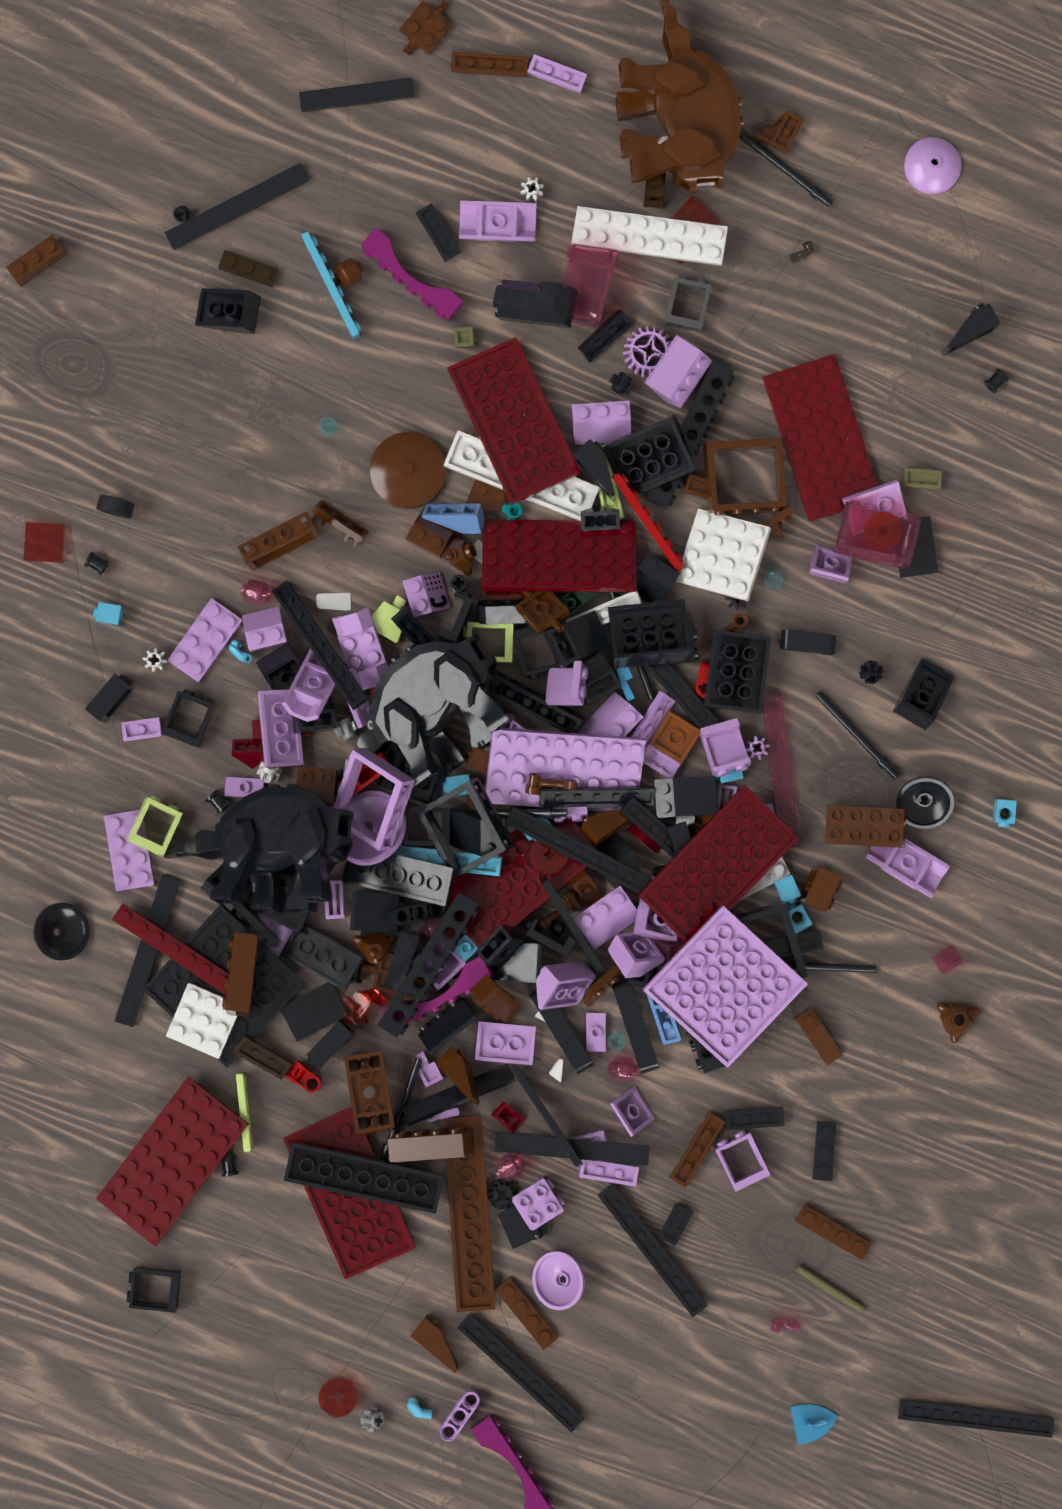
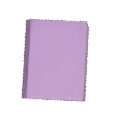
(830, 565)
(452, 967)
(632, 1111)

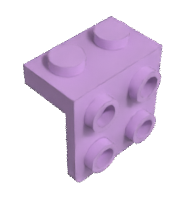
(567, 685)
(538, 1203)

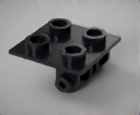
(516, 1228)

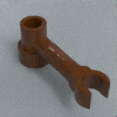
(734, 625)
(535, 783)
(571, 902)

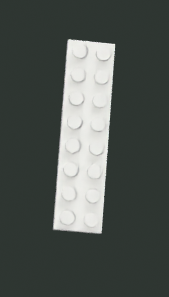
(650, 235)
(566, 498)

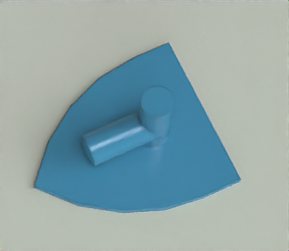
(811, 1422)

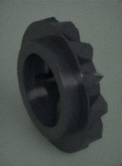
(502, 1185)

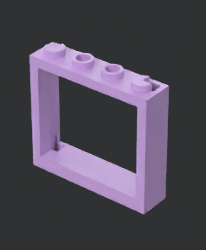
(396, 805)

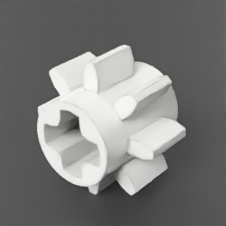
(530, 184)
(151, 656)
(268, 775)

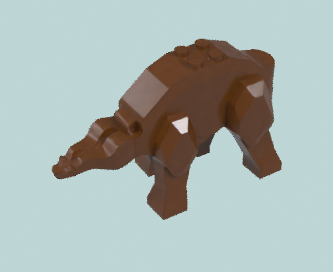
(693, 105)

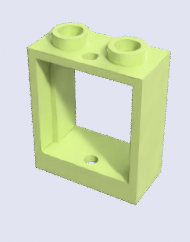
(467, 632)
(145, 843)

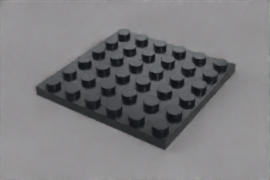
(273, 980)

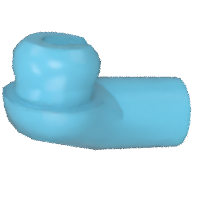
(240, 655)
(416, 1410)

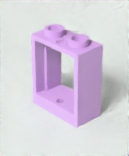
(750, 1178)

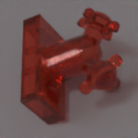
(366, 1000)

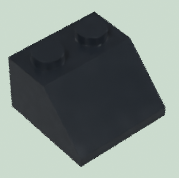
(654, 579)
(279, 666)

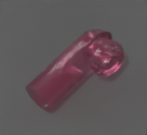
(789, 1325)

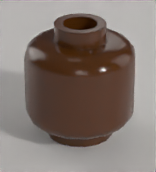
(348, 272)

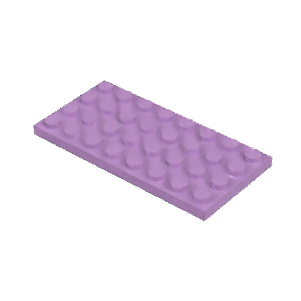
(559, 756)

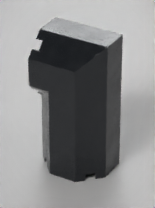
(535, 303)

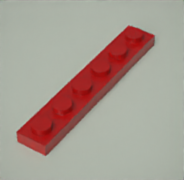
(653, 527)

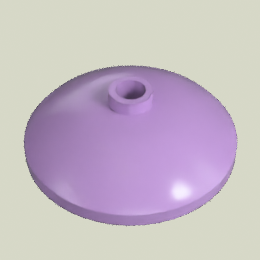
(929, 177)
(549, 1280)

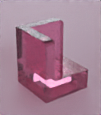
(669, 948)
(946, 960)

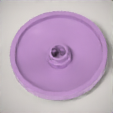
(369, 810)

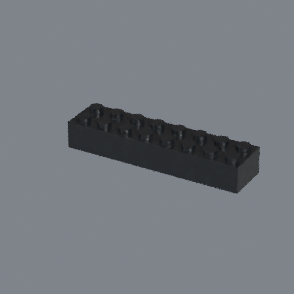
(364, 1177)

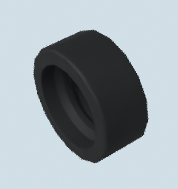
(115, 506)

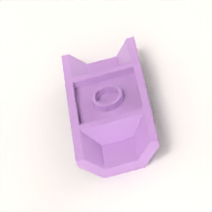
(497, 221)
(361, 646)
(309, 690)
(910, 866)

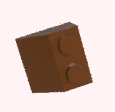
(429, 536)

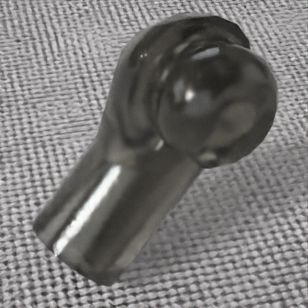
(803, 254)

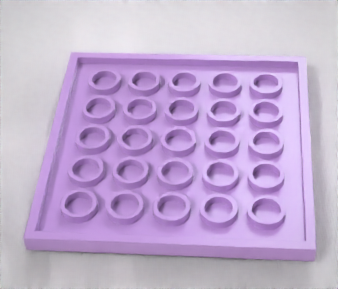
(725, 986)

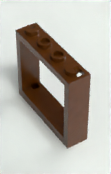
(737, 445)
(279, 541)

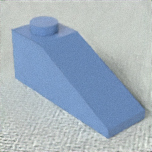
(458, 517)
(666, 1024)

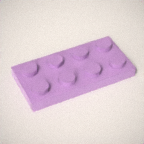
(205, 640)
(279, 742)
(129, 862)

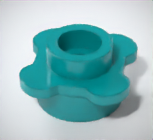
(516, 512)

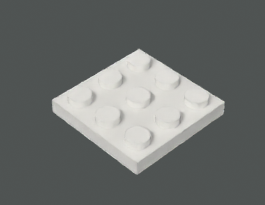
(201, 1021)

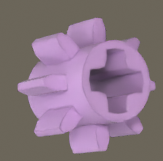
(752, 749)

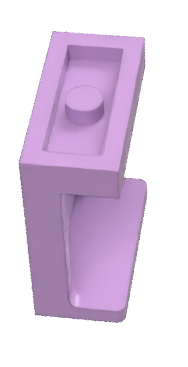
(724, 747)

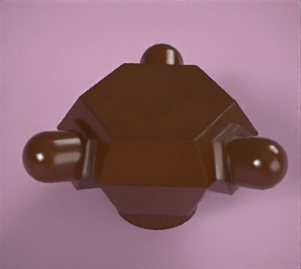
(461, 554)
(374, 946)
(957, 1018)

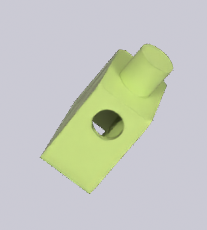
(383, 621)

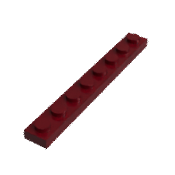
(171, 947)

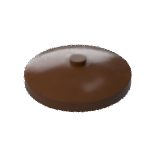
(407, 470)

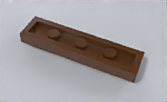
(489, 64)
(697, 1149)
(833, 1231)
(526, 1313)

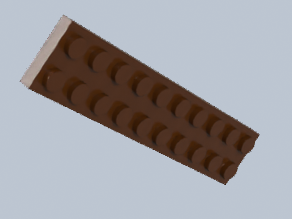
(470, 1222)

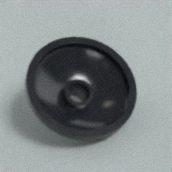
(928, 811)
(72, 931)

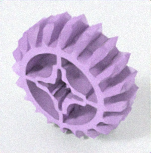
(640, 349)

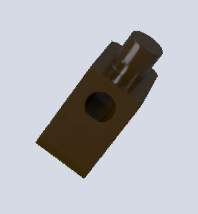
(654, 189)

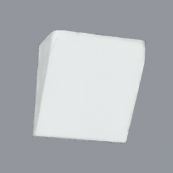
(556, 1070)

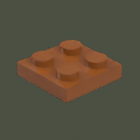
(675, 737)

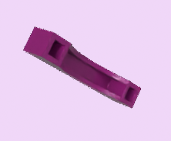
(440, 299)
(469, 977)
(490, 1436)

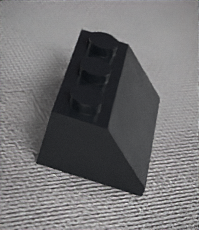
(446, 1025)

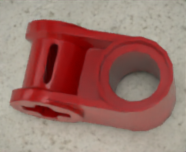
(702, 679)
(303, 1076)

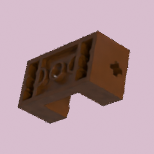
(374, 1113)

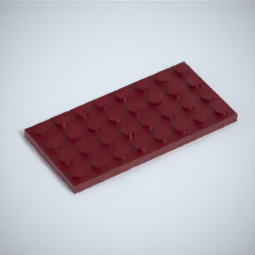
(513, 421)
(820, 435)
(557, 556)
(718, 864)
(517, 890)
(172, 1161)
(357, 1228)

